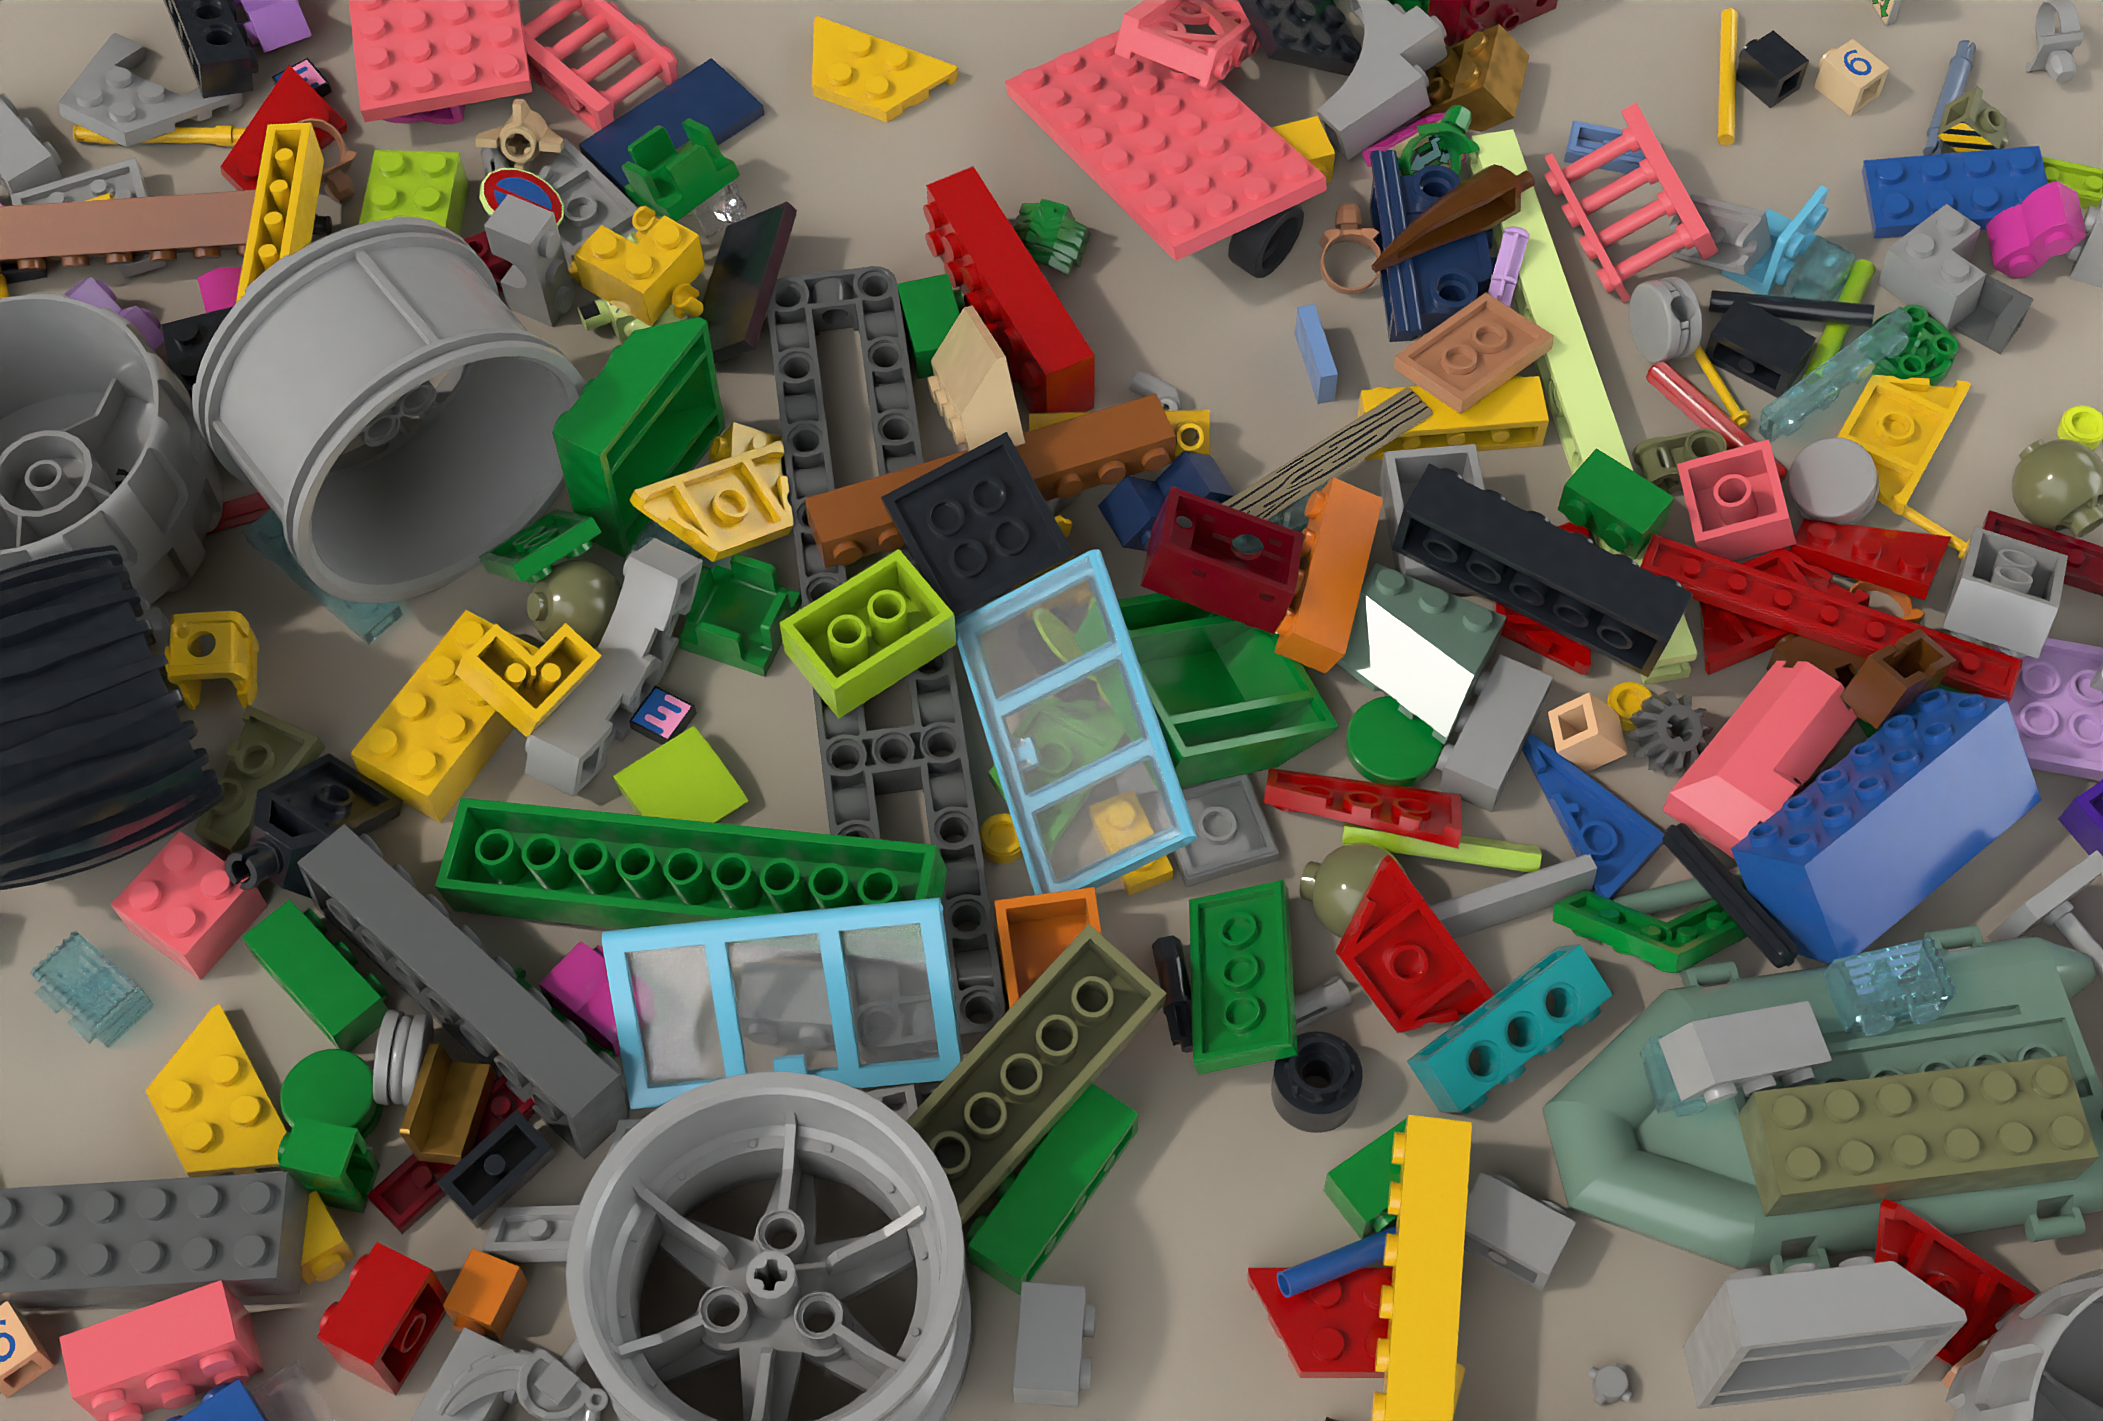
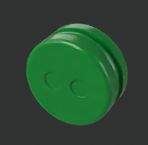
(331, 1089)

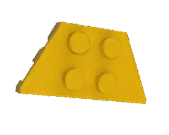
(872, 72)
(1901, 429)
(723, 503)
(216, 1104)

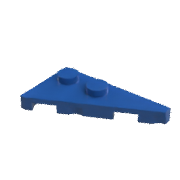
(1593, 819)

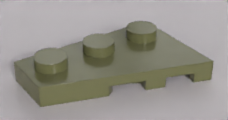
(262, 755)

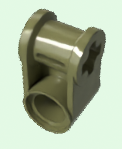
(1662, 454)

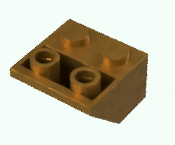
(1481, 76)

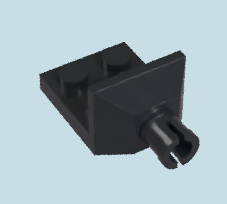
(300, 814)

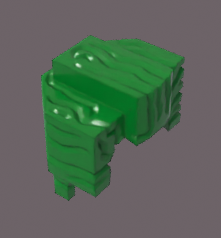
(1052, 234)

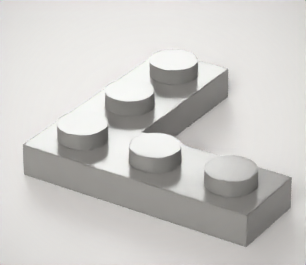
(121, 179)
(537, 1231)

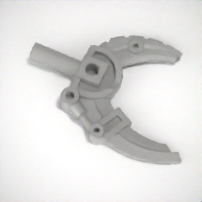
(542, 1383)

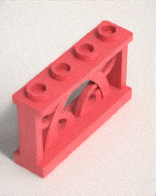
(1157, 33)

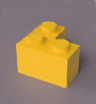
(642, 274)
(524, 685)

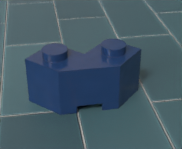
(1137, 501)

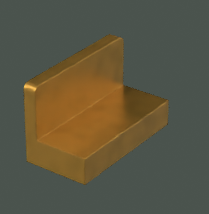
(446, 1107)

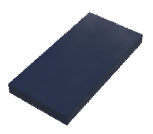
(702, 95)

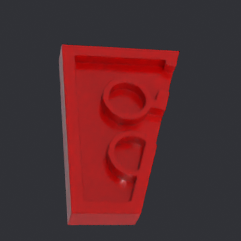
(287, 103)
(1877, 556)

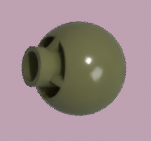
(2060, 486)
(577, 595)
(1340, 883)

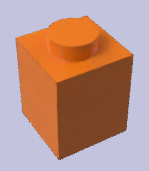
(485, 1295)

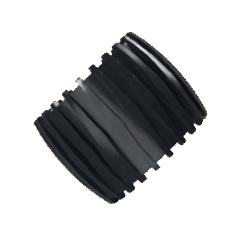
(86, 723)

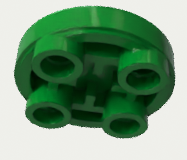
(1927, 354)
(1389, 745)

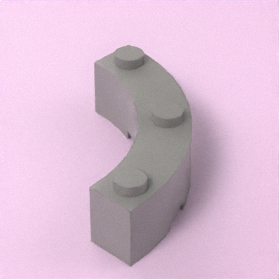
(634, 657)

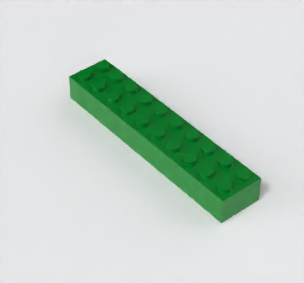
(664, 870)

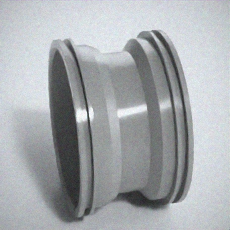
(748, 1133)

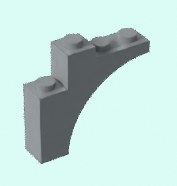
(1388, 77)

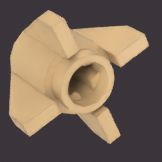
(521, 136)

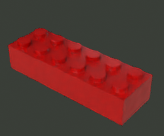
(1009, 294)

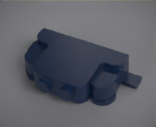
(1436, 282)

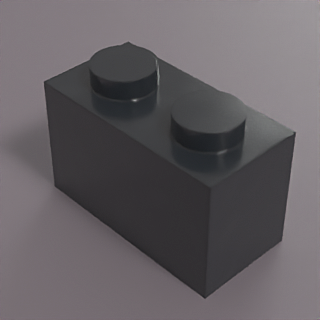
(1759, 347)
(496, 1169)

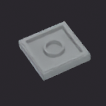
(1228, 829)

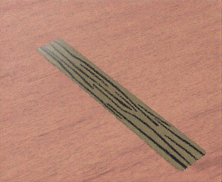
(1331, 456)

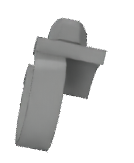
(2056, 49)

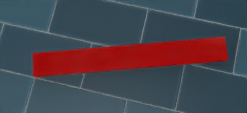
(1822, 615)

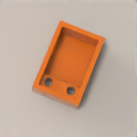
(1037, 931)

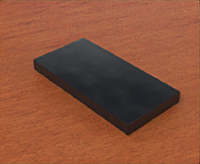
(745, 280)

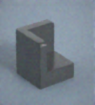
(1996, 316)

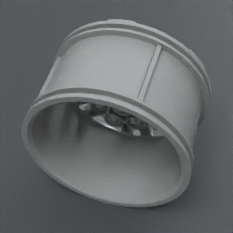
(347, 349)

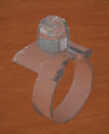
(720, 210)

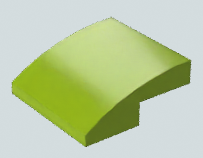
(681, 782)

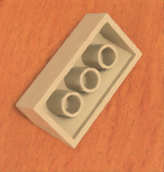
(974, 384)

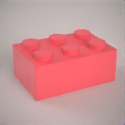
(161, 1354)

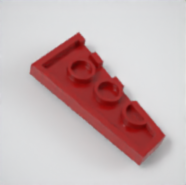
(1388, 808)

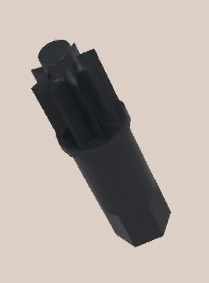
(1175, 982)

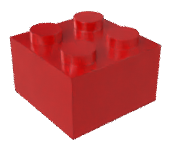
(384, 1317)

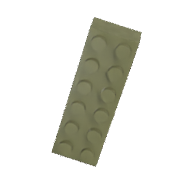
(1034, 1065)
(1916, 1135)

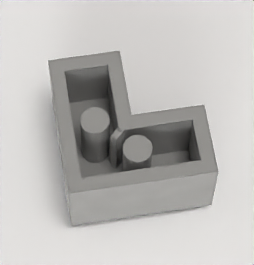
(1935, 267)

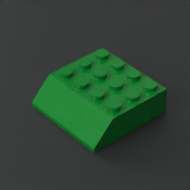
(638, 425)
(1222, 690)

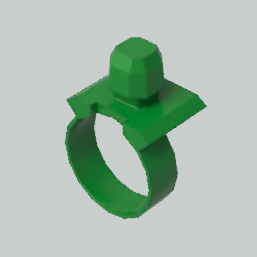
(1450, 131)

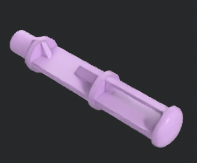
(1508, 264)

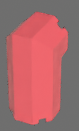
(1763, 754)

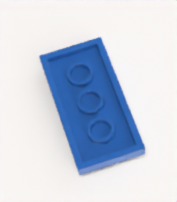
(1974, 183)

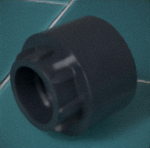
(1312, 1107)

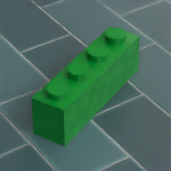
(1051, 1188)

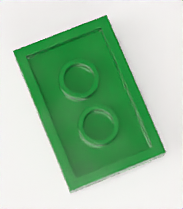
(539, 545)

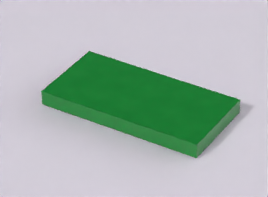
(1242, 978)

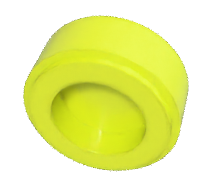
(2082, 425)

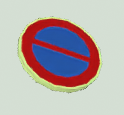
(520, 185)

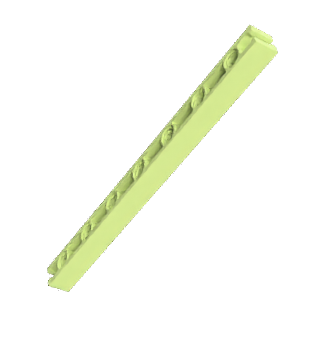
(1568, 369)

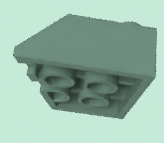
(1420, 646)

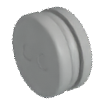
(1665, 319)
(1834, 481)
(400, 1055)

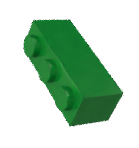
(318, 975)

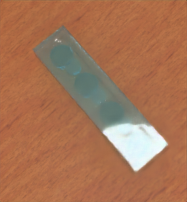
(1825, 383)
(364, 619)

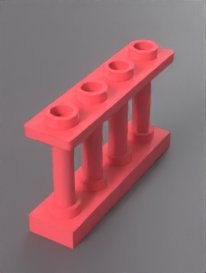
(571, 85)
(1670, 201)

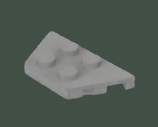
(587, 200)

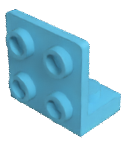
(1788, 242)

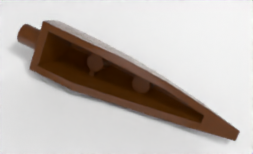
(1463, 211)

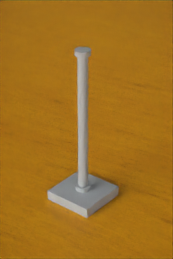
(2054, 908)

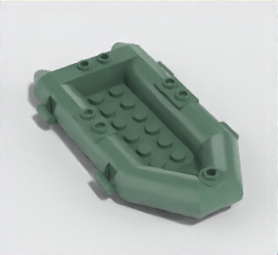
(1692, 1175)

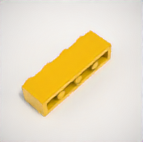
(1503, 419)

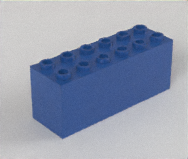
(1889, 823)

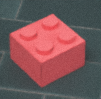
(1737, 502)
(188, 905)

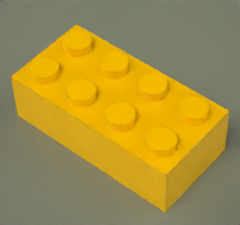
(435, 729)

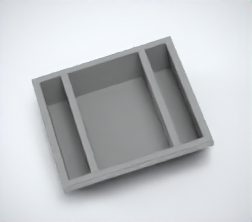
(1816, 1332)

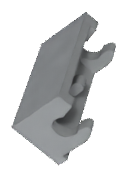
(1737, 231)

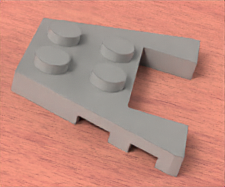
(127, 106)

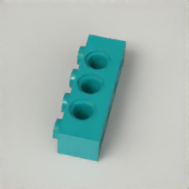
(1445, 1061)

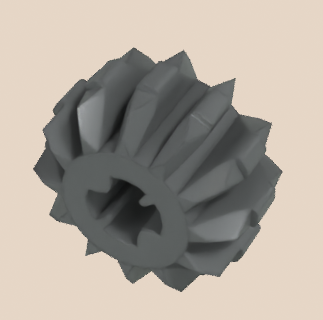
(1652, 734)

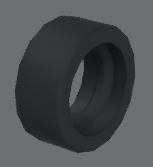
(1266, 243)

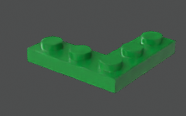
(1667, 945)

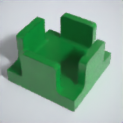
(679, 179)
(739, 614)

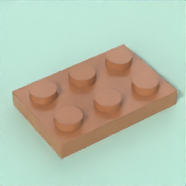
(1473, 352)

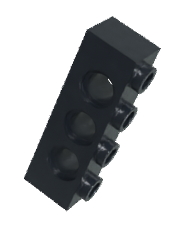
(214, 45)

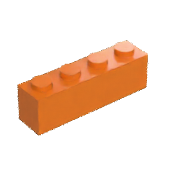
(1329, 575)

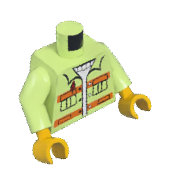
(602, 312)

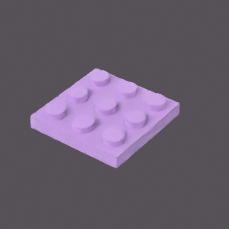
(2059, 711)

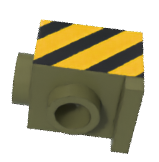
(1972, 124)

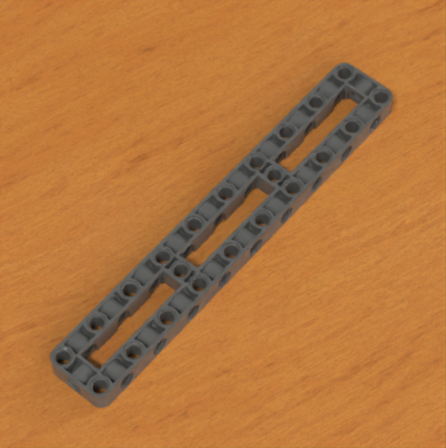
(871, 303)

